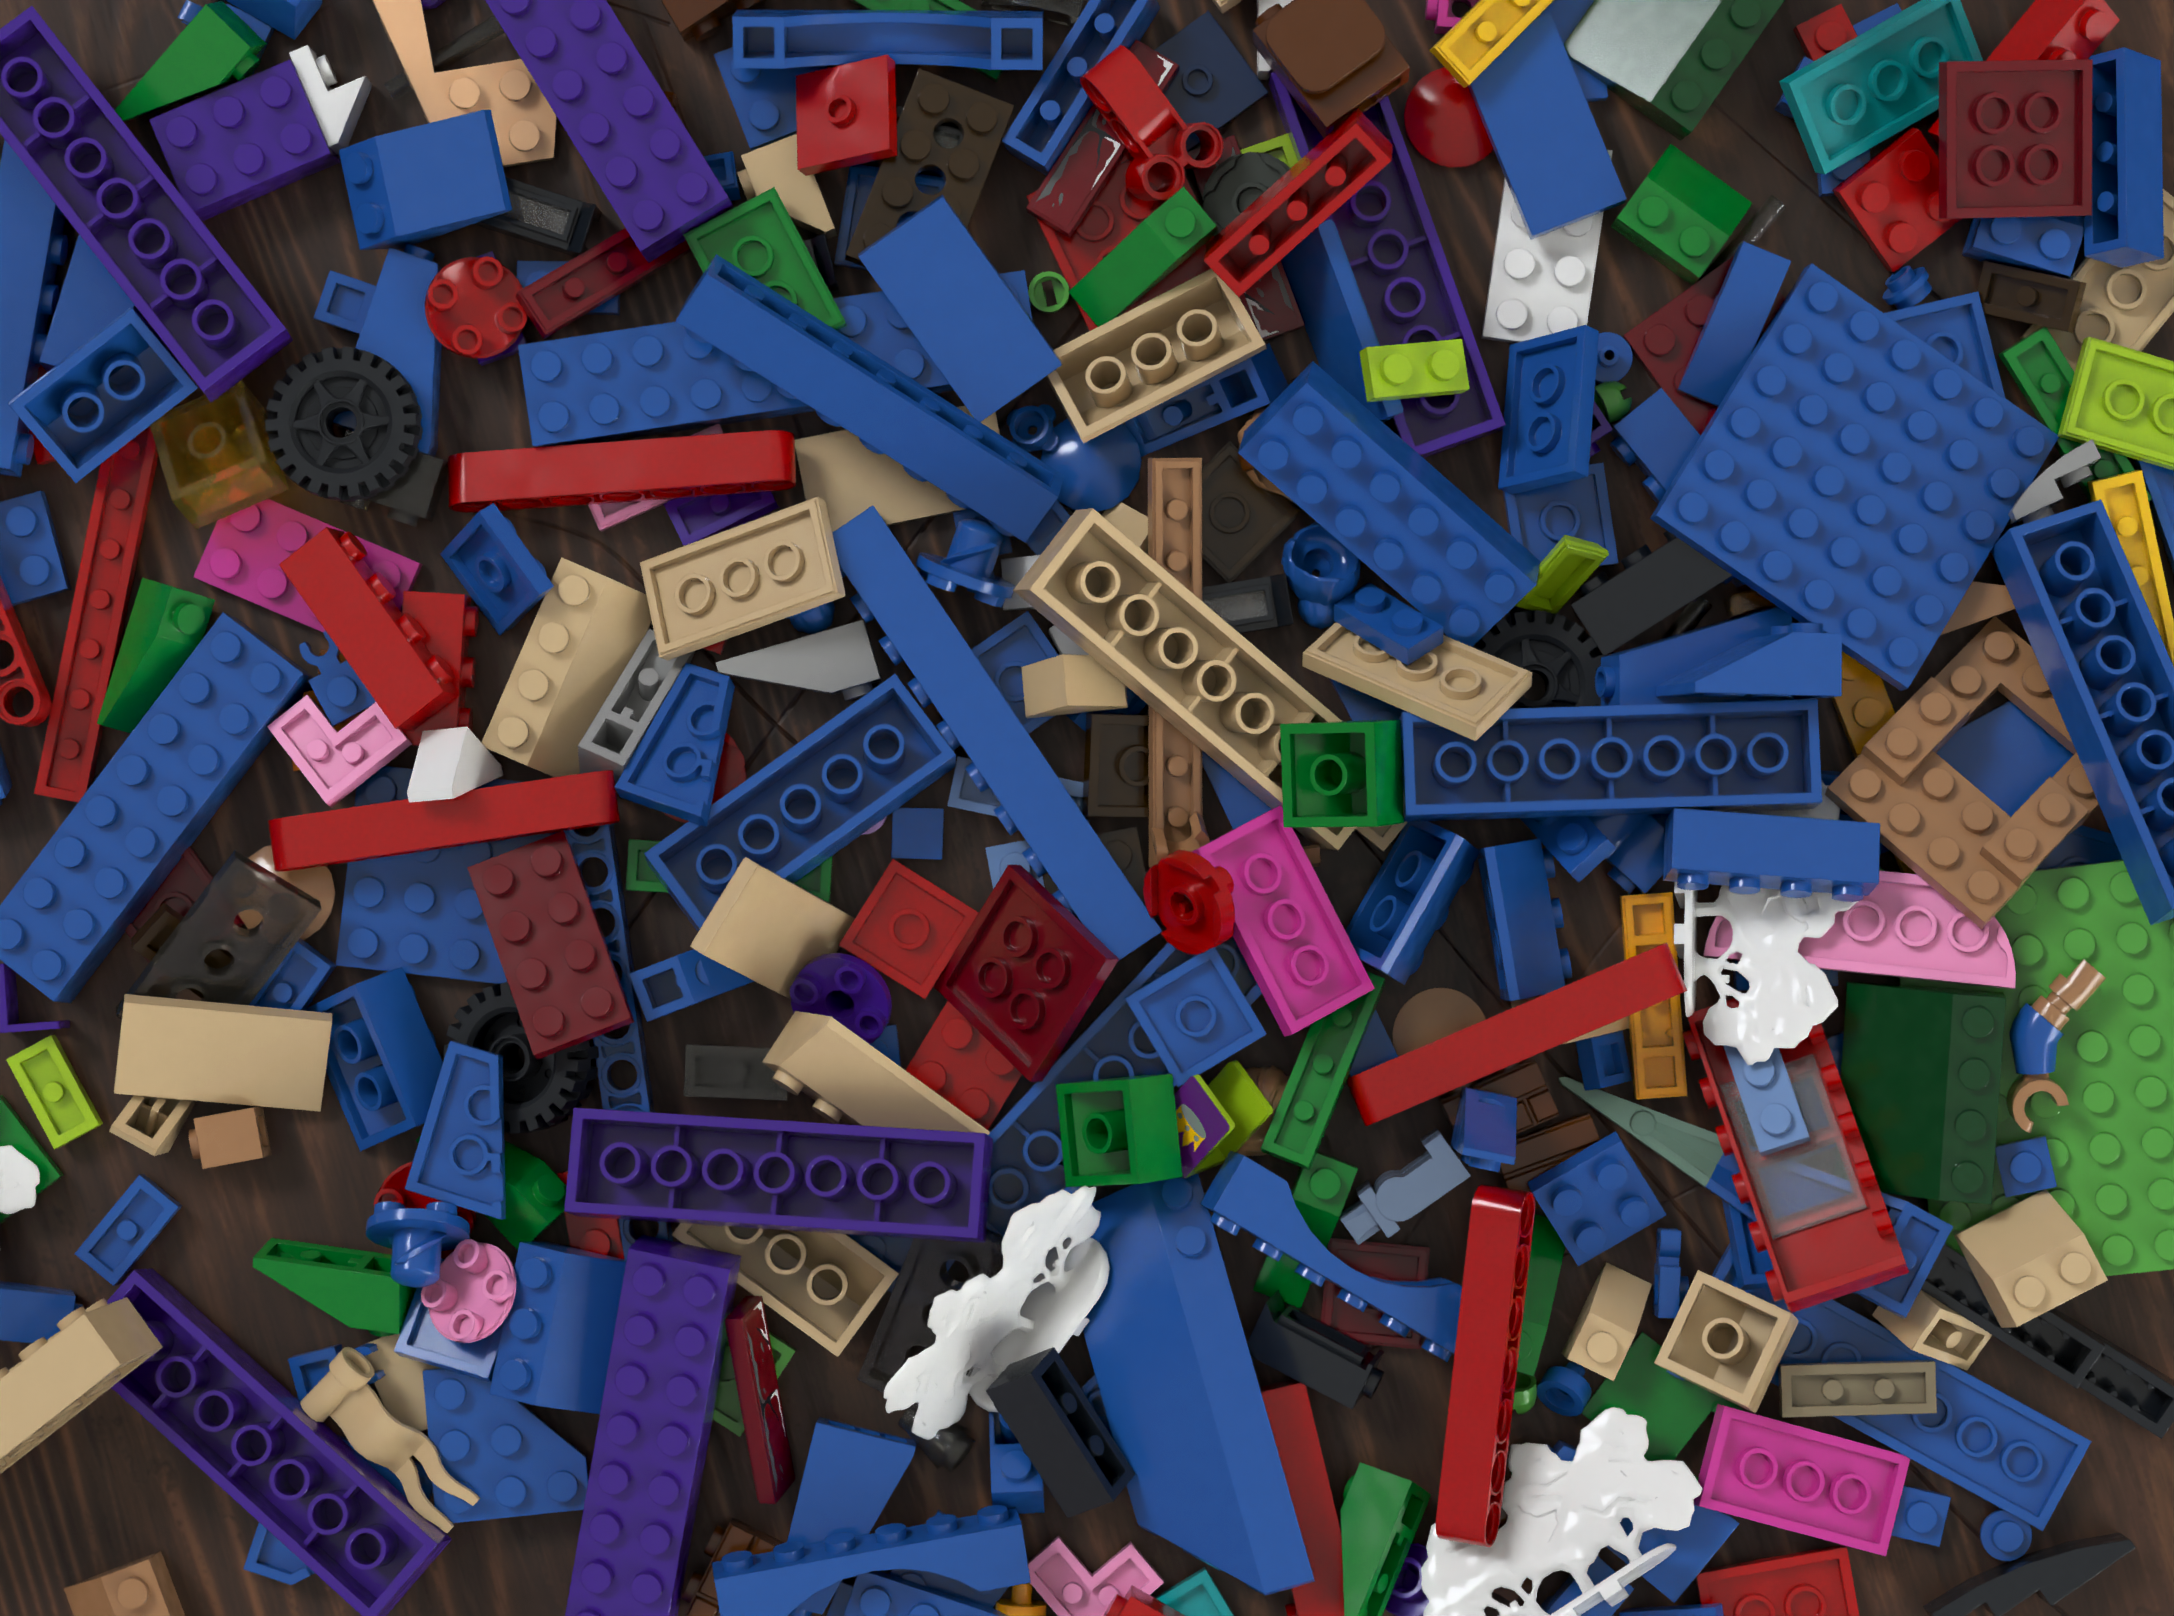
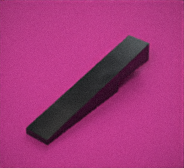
(2062, 1348)

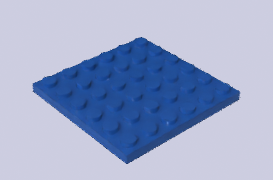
(1855, 476)

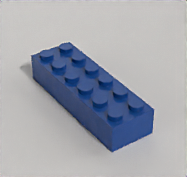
(1389, 506)
(808, 799)

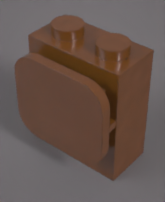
(1330, 57)

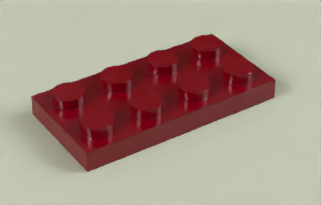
(550, 945)

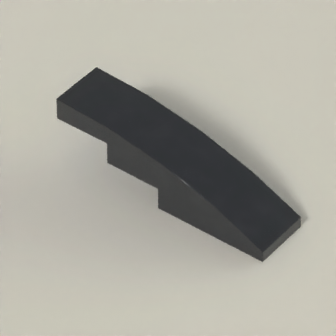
(2049, 1572)

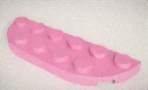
(1902, 933)

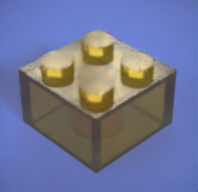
(217, 455)

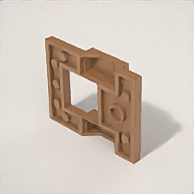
(1934, 813)

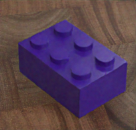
(243, 141)

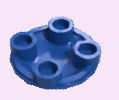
(1097, 471)

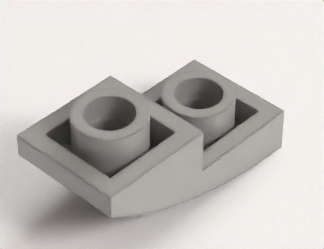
(2044, 492)

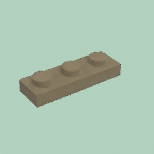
(1857, 1388)

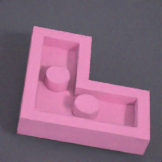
(336, 759)
(1076, 1591)

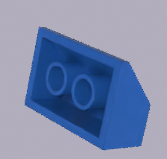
(103, 394)
(1410, 898)
(1523, 919)
(380, 1057)
(559, 1328)

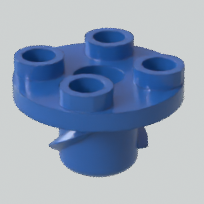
(969, 563)
(416, 1238)

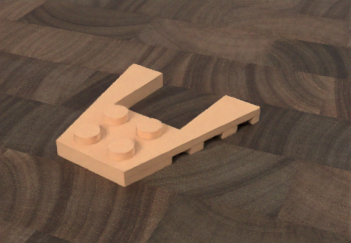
(518, 108)

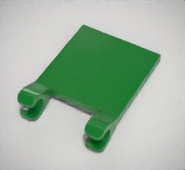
(1668, 1404)

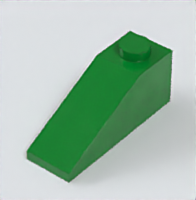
(205, 55)
(1144, 258)
(156, 643)
(532, 1196)
(1320, 1200)
(1542, 1281)
(341, 1282)
(1376, 1533)

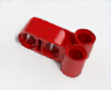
(1147, 125)

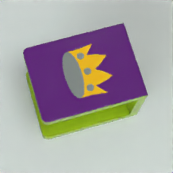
(1217, 1117)

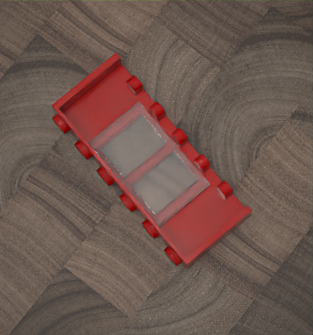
(1812, 1201)

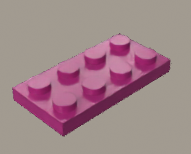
(253, 542)
(1287, 923)
(1801, 1480)

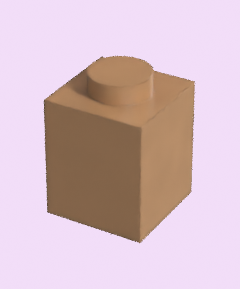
(230, 1137)

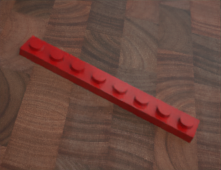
(97, 619)

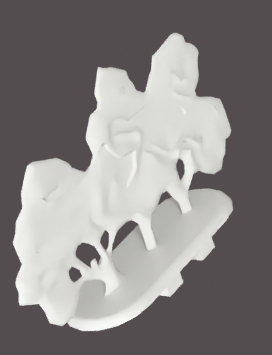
(1785, 989)
(1032, 1304)
(1563, 1519)

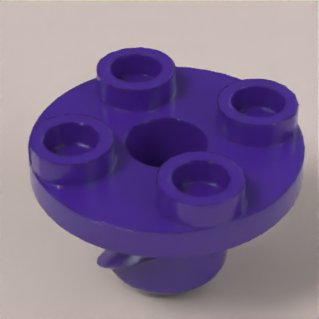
(845, 990)

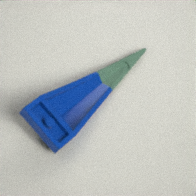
(1702, 1158)

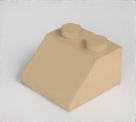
(2029, 1259)
(1727, 1341)

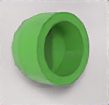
(1038, 296)
(1610, 400)
(1525, 1393)

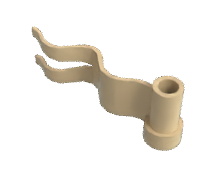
(378, 1435)

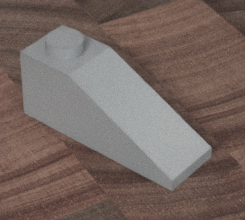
(821, 662)
(629, 709)

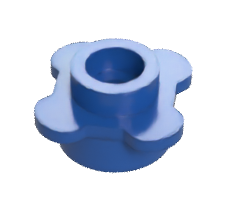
(1042, 418)

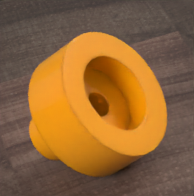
(1021, 1603)

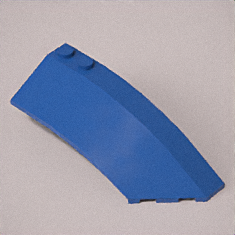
(1187, 1390)

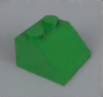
(1681, 215)
(1342, 773)
(1119, 1130)

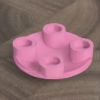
(472, 1292)

